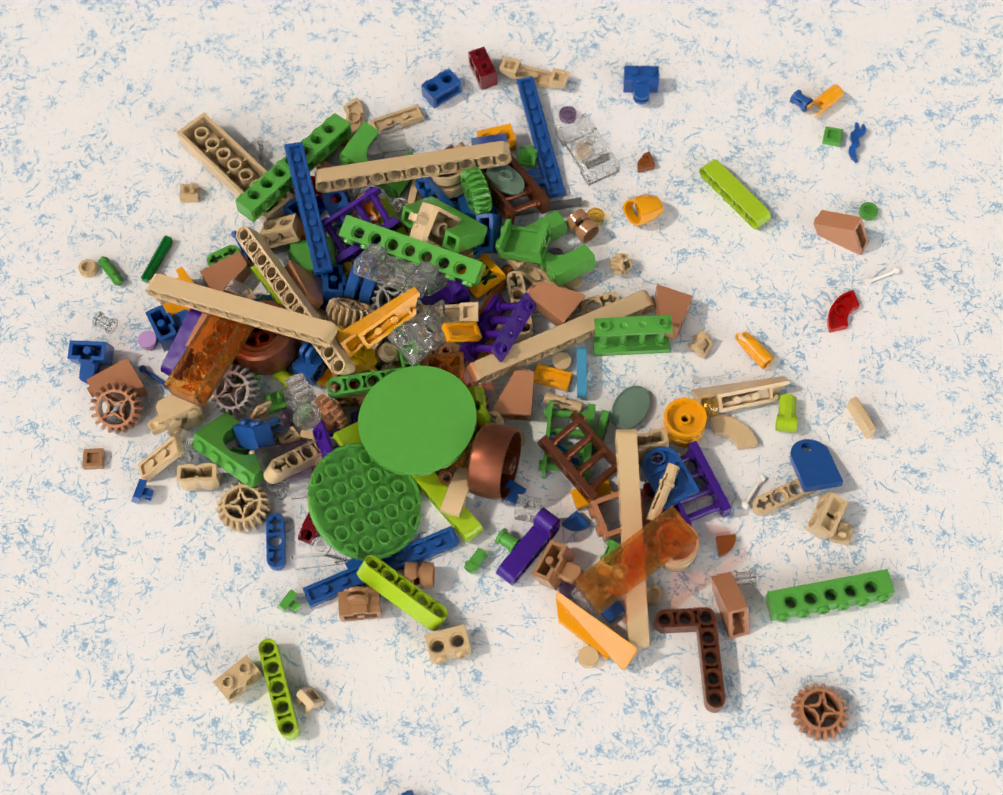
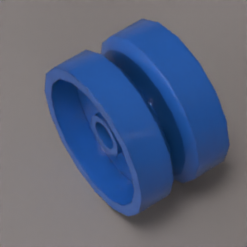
(357, 282)

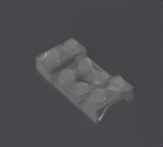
(595, 162)
(380, 267)
(413, 338)

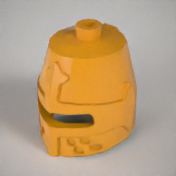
(647, 206)

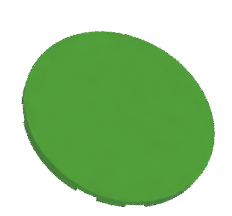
(417, 420)
(362, 505)

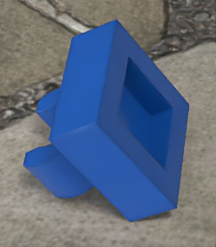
(142, 492)

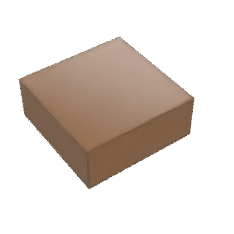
(93, 458)

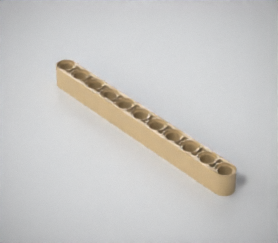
(412, 166)
(291, 295)
(242, 310)
(557, 338)
(630, 523)

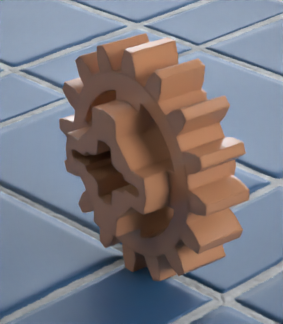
(332, 412)

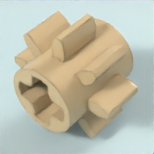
(621, 264)

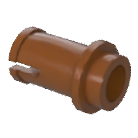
(447, 480)

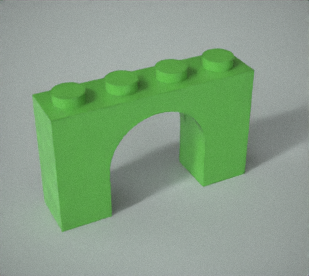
(357, 150)
(458, 238)
(568, 266)
(211, 443)

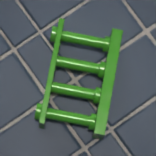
(632, 335)
(586, 452)

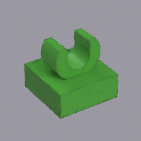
(527, 156)
(278, 401)
(288, 601)

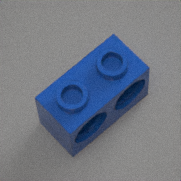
(441, 88)
(332, 207)

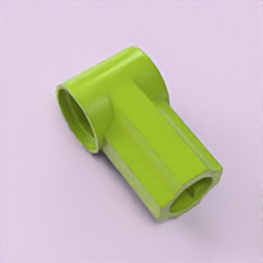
(480, 403)
(786, 417)

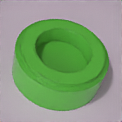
(868, 211)

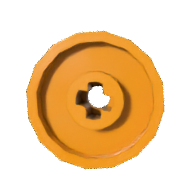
(684, 421)

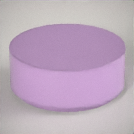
(147, 340)

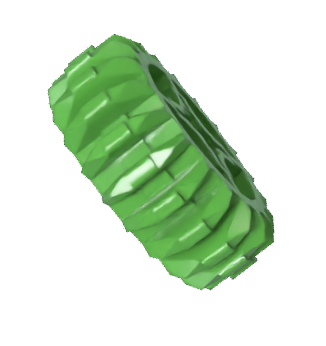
(476, 191)

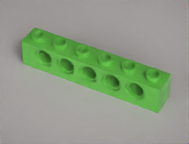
(878, 580)

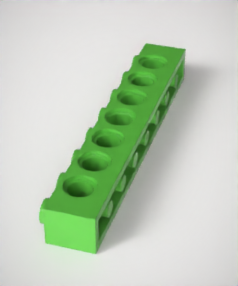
(278, 180)
(474, 268)

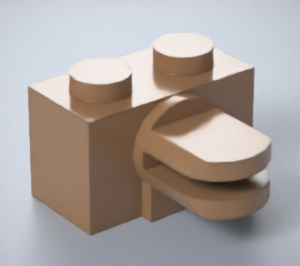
(556, 566)
(359, 604)

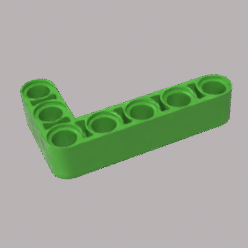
(362, 379)

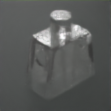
(390, 143)

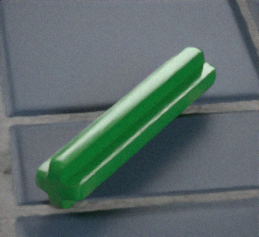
(157, 259)

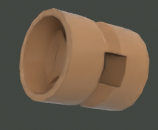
(581, 224)
(420, 574)

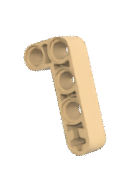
(514, 292)
(293, 462)

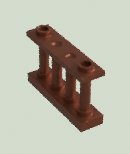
(531, 190)
(562, 459)

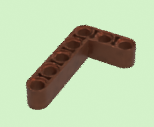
(704, 649)

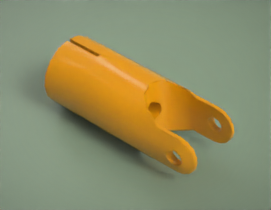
(827, 98)
(755, 349)

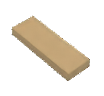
(405, 116)
(161, 458)

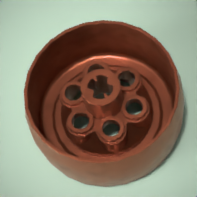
(270, 350)
(493, 461)

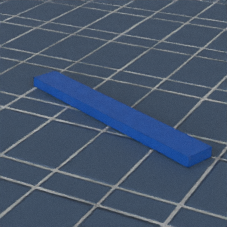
(540, 137)
(308, 208)
(412, 552)

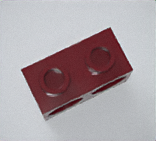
(482, 68)

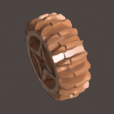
(122, 414)
(810, 710)

